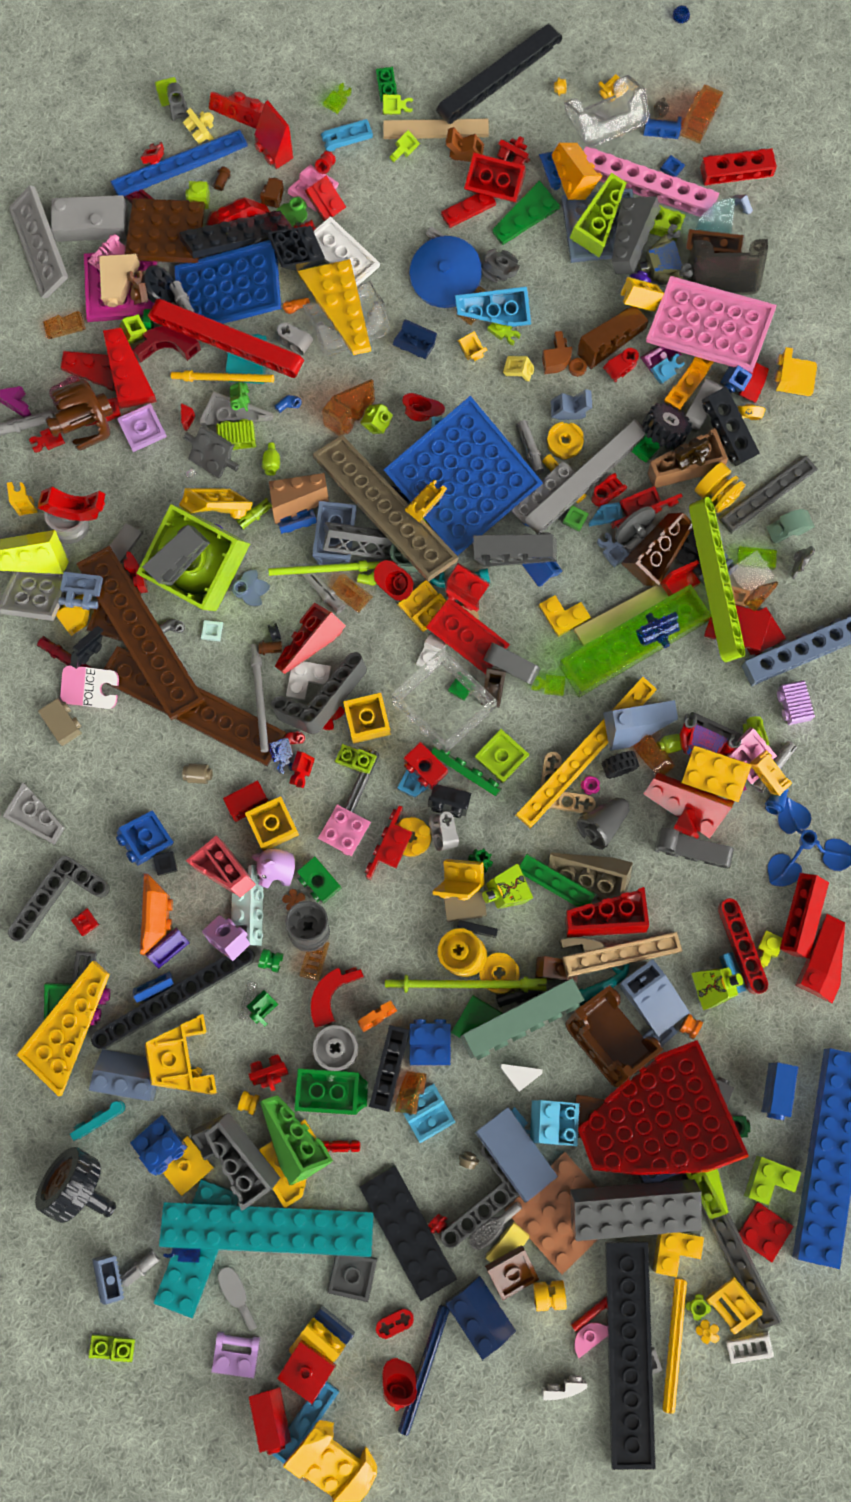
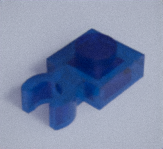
(281, 752)
(185, 1255)

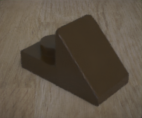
(494, 683)

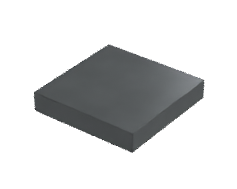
(352, 1277)

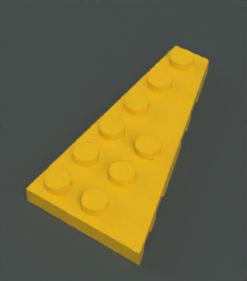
(338, 297)

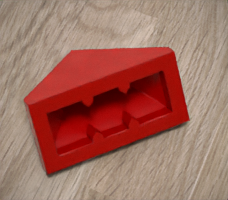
(686, 826)

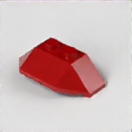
(236, 209)

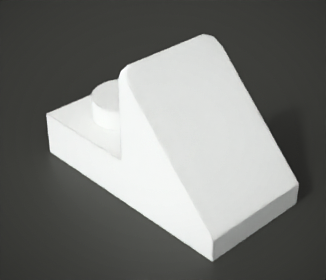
(431, 646)

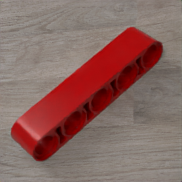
(744, 936)

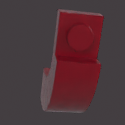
(164, 337)

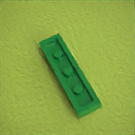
(473, 774)
(555, 882)

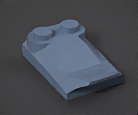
(333, 513)

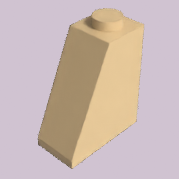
(114, 277)

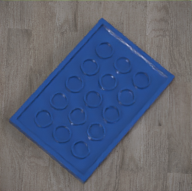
(233, 283)

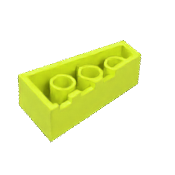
(33, 553)

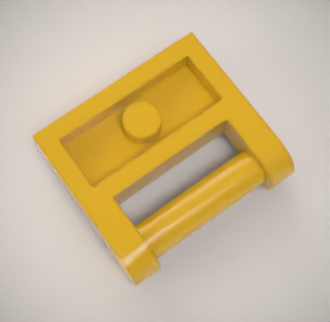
(738, 1301)

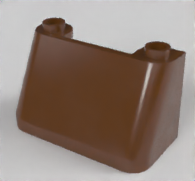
(611, 1038)

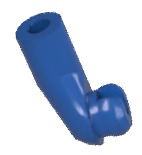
(288, 402)

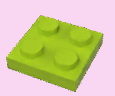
(501, 756)

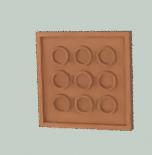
(549, 1215)

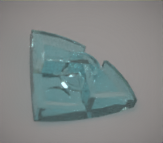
(718, 217)

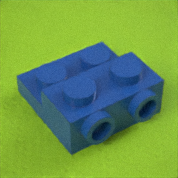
(143, 838)
(430, 1043)
(159, 1146)

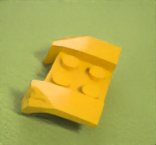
(332, 1466)

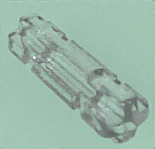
(249, 995)

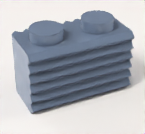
(108, 1279)

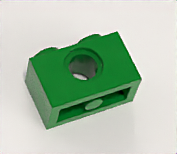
(316, 869)

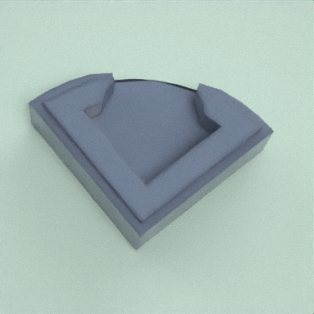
(744, 202)

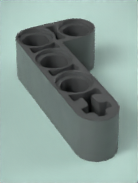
(693, 849)

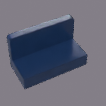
(334, 1325)

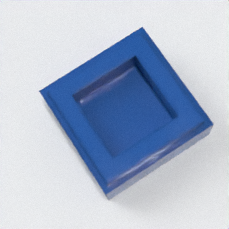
(672, 166)

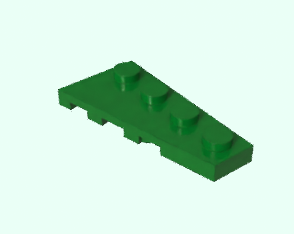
(526, 213)

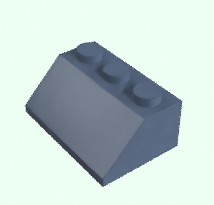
(122, 1076)

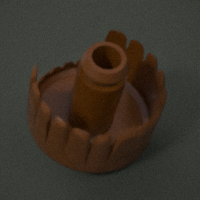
(80, 409)

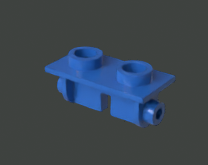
(550, 170)

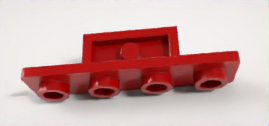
(237, 107)
(643, 499)
(392, 846)

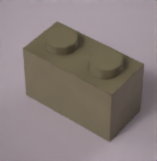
(60, 722)
(465, 909)

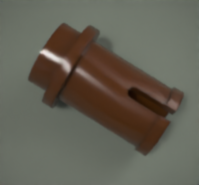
(221, 179)
(270, 647)

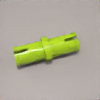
(254, 513)

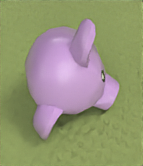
(274, 865)

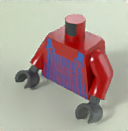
(694, 734)

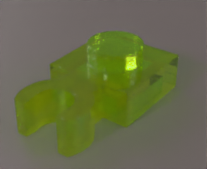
(337, 100)
(553, 685)

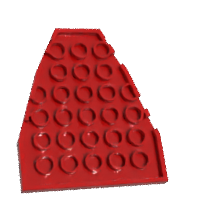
(664, 1120)

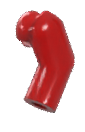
(295, 737)

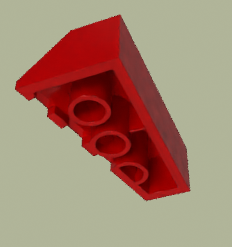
(610, 916)

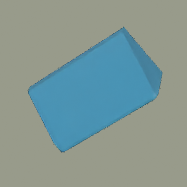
(728, 960)

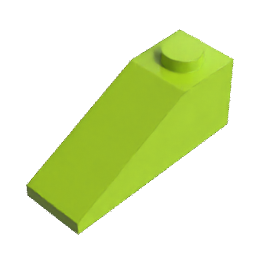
(711, 1193)

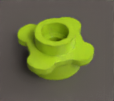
(698, 1313)

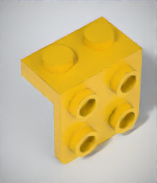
(795, 375)
(320, 1339)

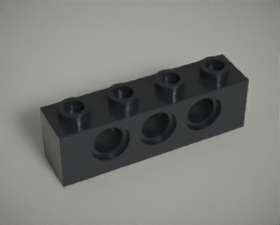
(739, 429)
(389, 1068)

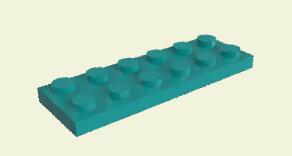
(185, 1281)

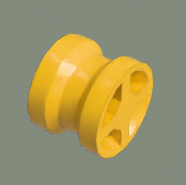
(248, 1102)

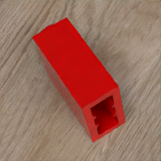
(270, 1421)

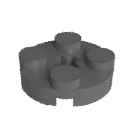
(501, 264)

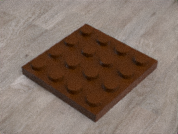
(156, 229)

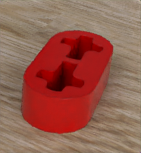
(397, 1328)

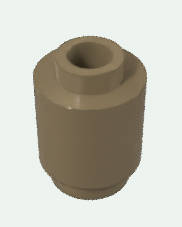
(197, 773)

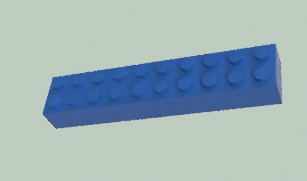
(828, 1167)

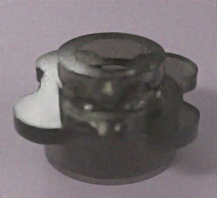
(661, 108)

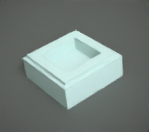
(211, 630)

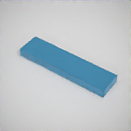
(306, 1419)

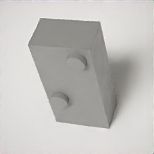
(88, 218)

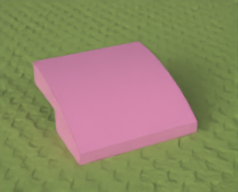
(306, 179)
(750, 748)

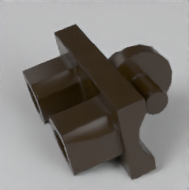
(693, 454)

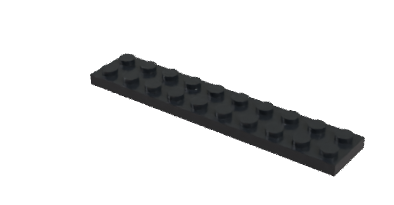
(630, 1356)

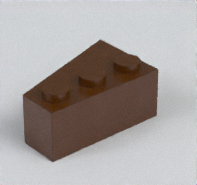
(720, 241)

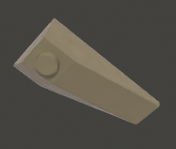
(602, 875)

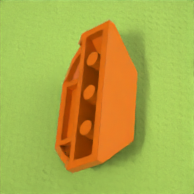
(154, 914)

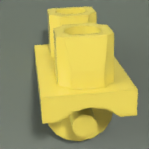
(193, 121)

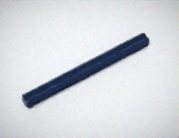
(424, 1368)

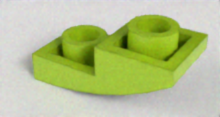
(355, 759)
(112, 1348)

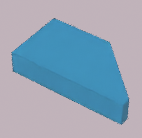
(607, 514)

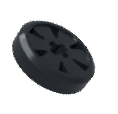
(157, 276)

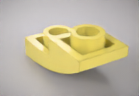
(510, 1239)

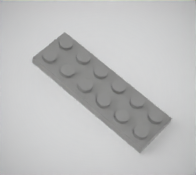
(38, 242)

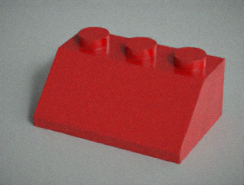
(495, 177)

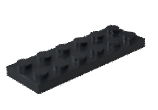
(232, 234)
(408, 1233)

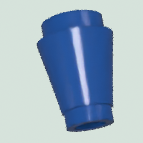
(776, 803)

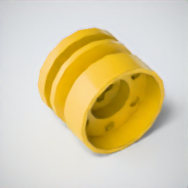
(719, 487)

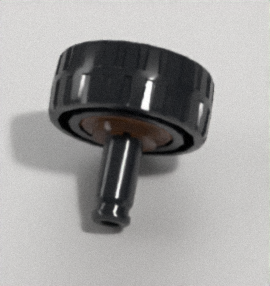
(71, 1186)

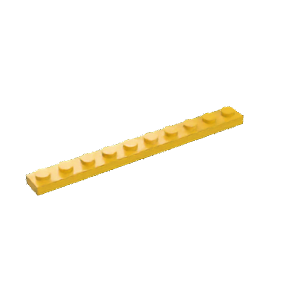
(579, 759)

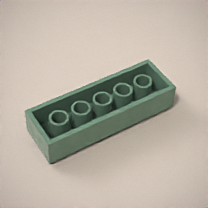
(521, 1018)

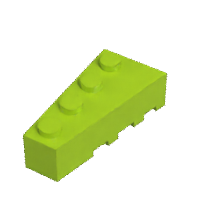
(597, 219)

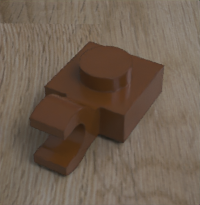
(138, 290)

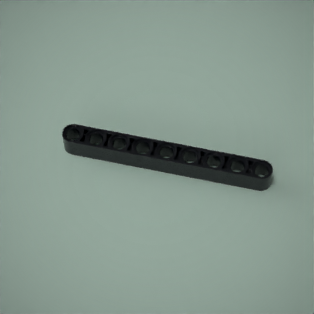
(498, 74)
(164, 1001)

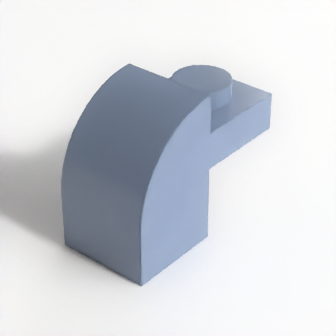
(571, 408)

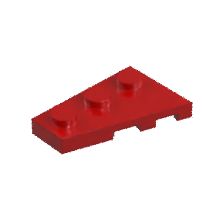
(89, 366)

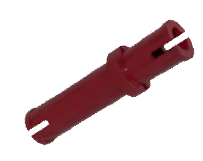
(56, 651)

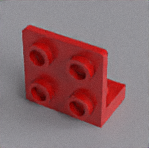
(465, 587)

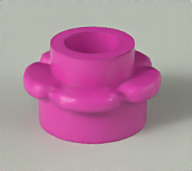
(595, 785)

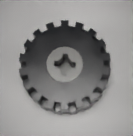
(666, 425)

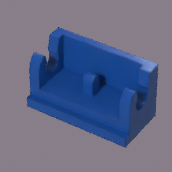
(663, 128)

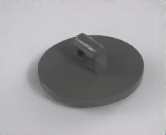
(635, 524)

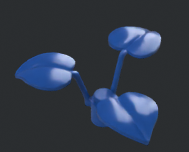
(796, 817)

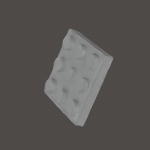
(32, 595)

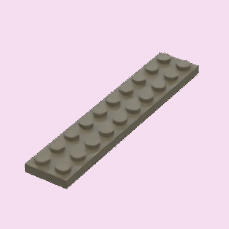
(385, 508)

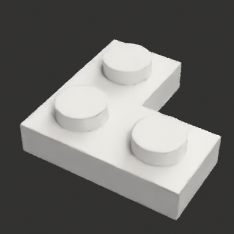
(303, 675)

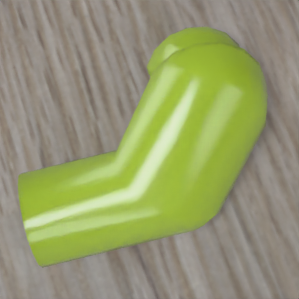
(366, 579)

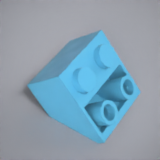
(554, 1122)

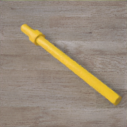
(190, 376)

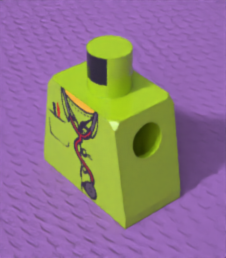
(508, 889)
(716, 986)

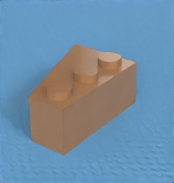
(297, 494)

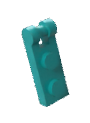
(99, 1119)

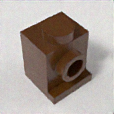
(272, 193)

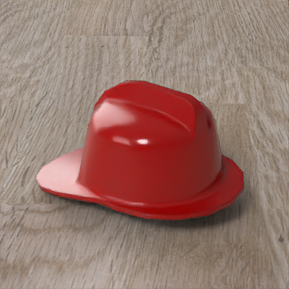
(421, 408)
(393, 580)
(399, 1383)

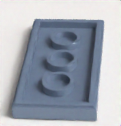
(516, 1154)

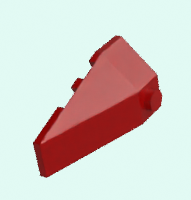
(823, 969)

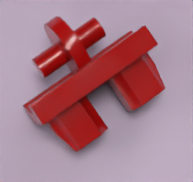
(506, 149)
(270, 1075)

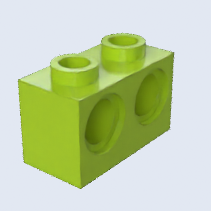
(665, 219)

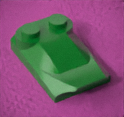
(330, 1092)

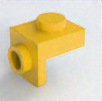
(607, 89)
(471, 346)

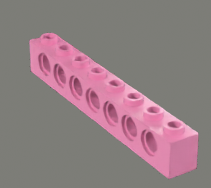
(660, 184)

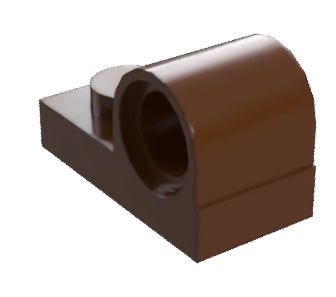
(551, 969)

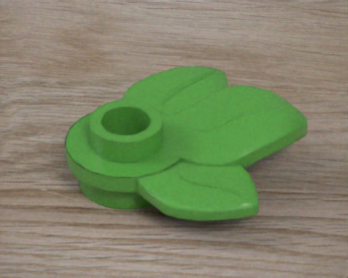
(294, 211)

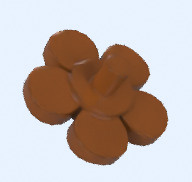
(294, 899)

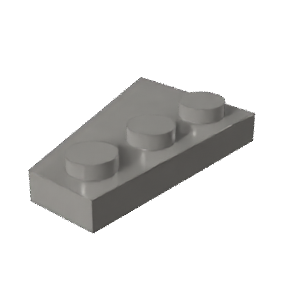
(33, 815)

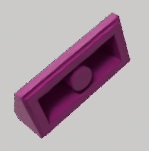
(657, 355)

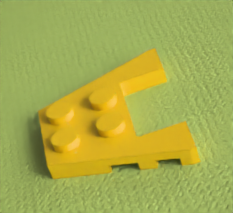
(170, 1060)

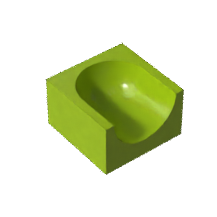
(211, 572)

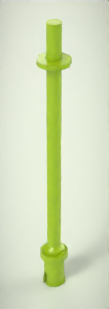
(525, 984)

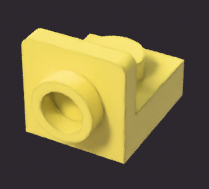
(519, 367)

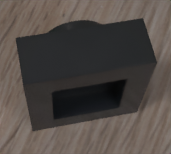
(165, 863)

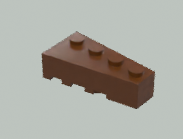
(611, 336)
(658, 549)

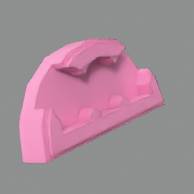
(588, 1337)

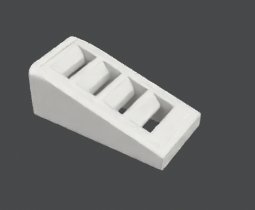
(764, 1336)

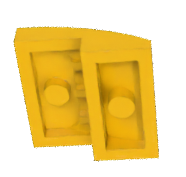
(422, 604)

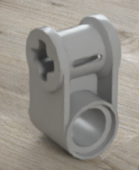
(294, 338)
(443, 832)

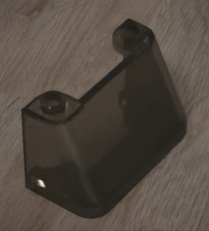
(729, 271)

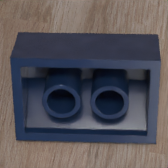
(480, 1317)

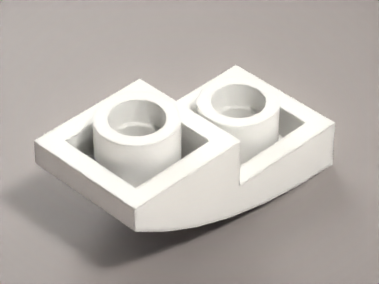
(571, 1387)

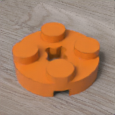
(377, 1016)

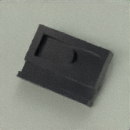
(86, 647)

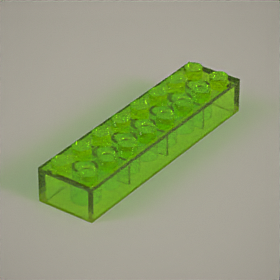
(621, 648)

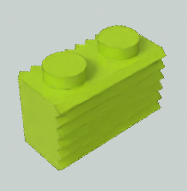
(238, 433)

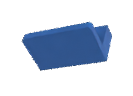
(542, 571)

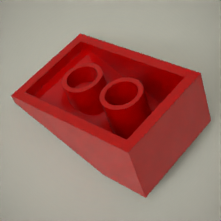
(273, 137)

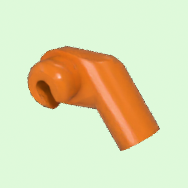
(294, 305)

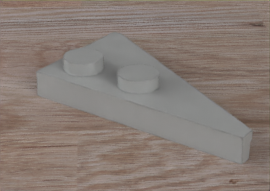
(219, 410)

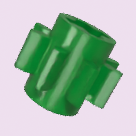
(481, 855)

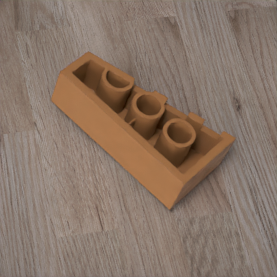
(665, 469)

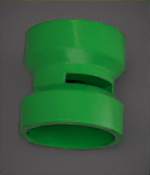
(270, 960)

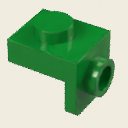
(646, 449)
(261, 1007)

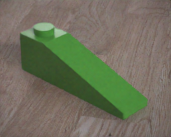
(295, 1147)

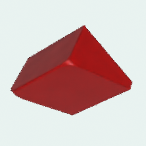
(187, 416)

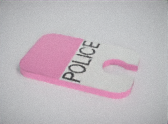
(84, 686)

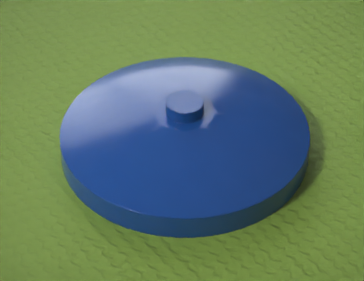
(445, 269)

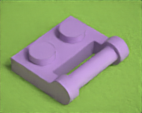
(235, 1362)

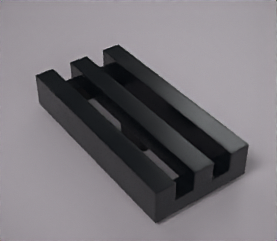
(478, 929)

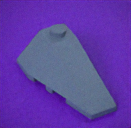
(632, 724)

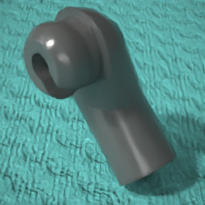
(172, 625)

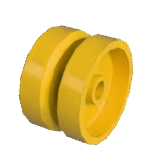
(462, 952)

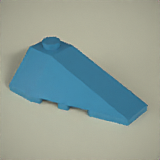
(499, 306)

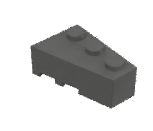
(176, 555)

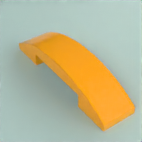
(688, 383)

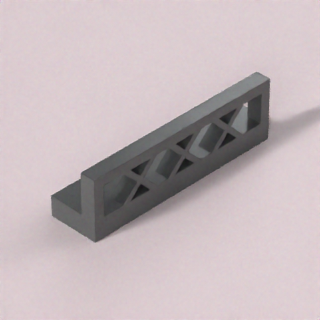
(358, 534)

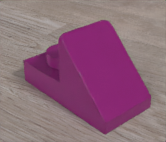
(12, 399)

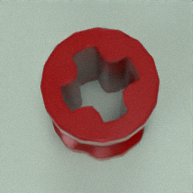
(325, 161)

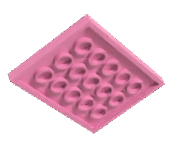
(711, 323)

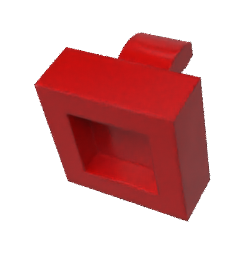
(85, 922)

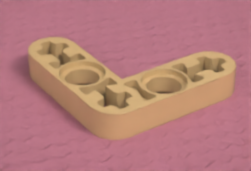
(558, 804)

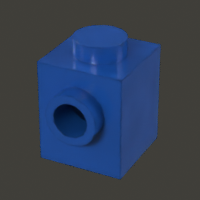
(736, 379)

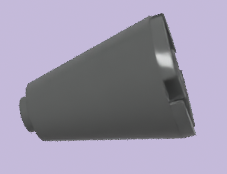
(603, 822)

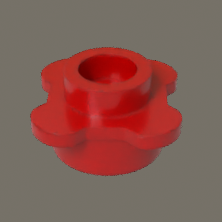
(438, 1224)

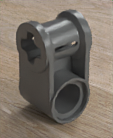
(178, 105)

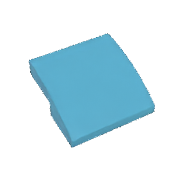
(431, 1115)

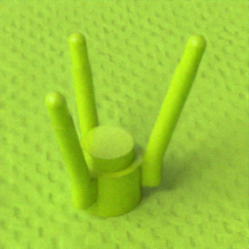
(757, 724)

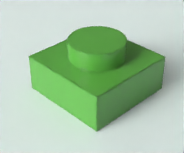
(575, 518)

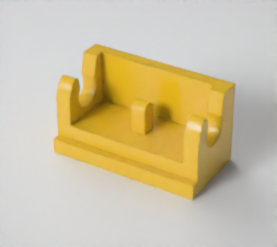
(641, 294)
(20, 500)
(425, 501)
(770, 773)

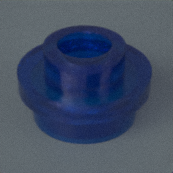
(681, 10)

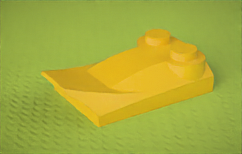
(216, 499)

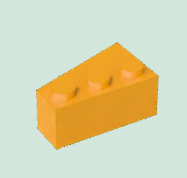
(575, 171)

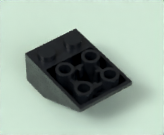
(296, 248)

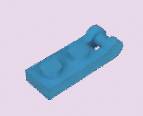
(347, 135)

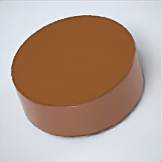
(577, 367)

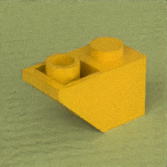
(73, 618)

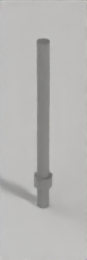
(256, 664)

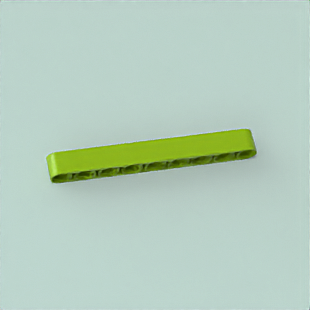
(717, 580)

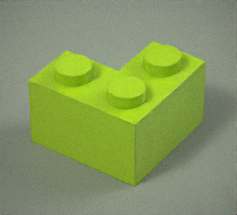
(767, 1175)

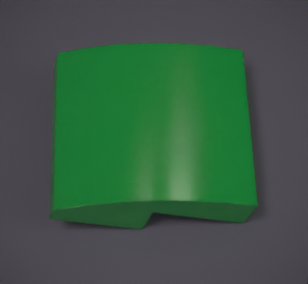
(475, 1014)

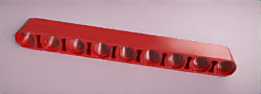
(226, 338)

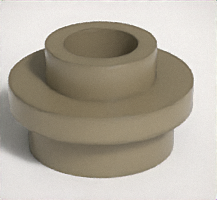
(468, 1160)

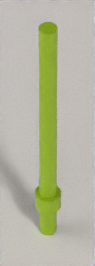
(362, 566)

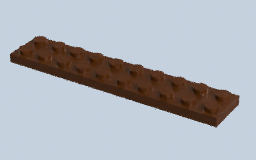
(142, 635)
(212, 718)

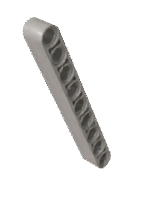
(585, 478)

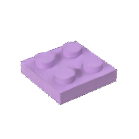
(142, 427)

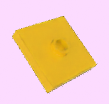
(188, 1168)

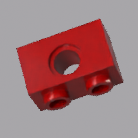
(420, 755)

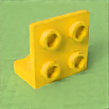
(461, 879)

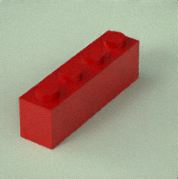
(804, 915)

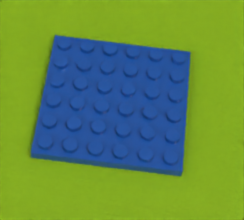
(477, 468)

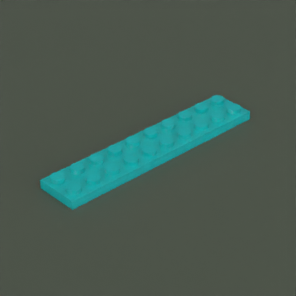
(266, 1229)

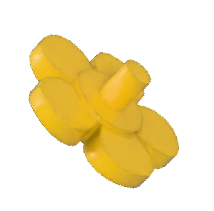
(709, 1332)

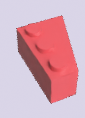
(221, 866)

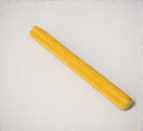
(674, 1346)

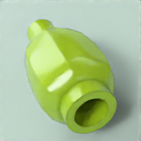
(270, 460)
(670, 743)

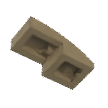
(586, 944)

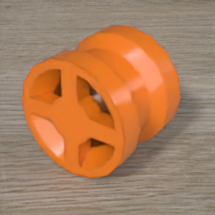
(690, 1026)

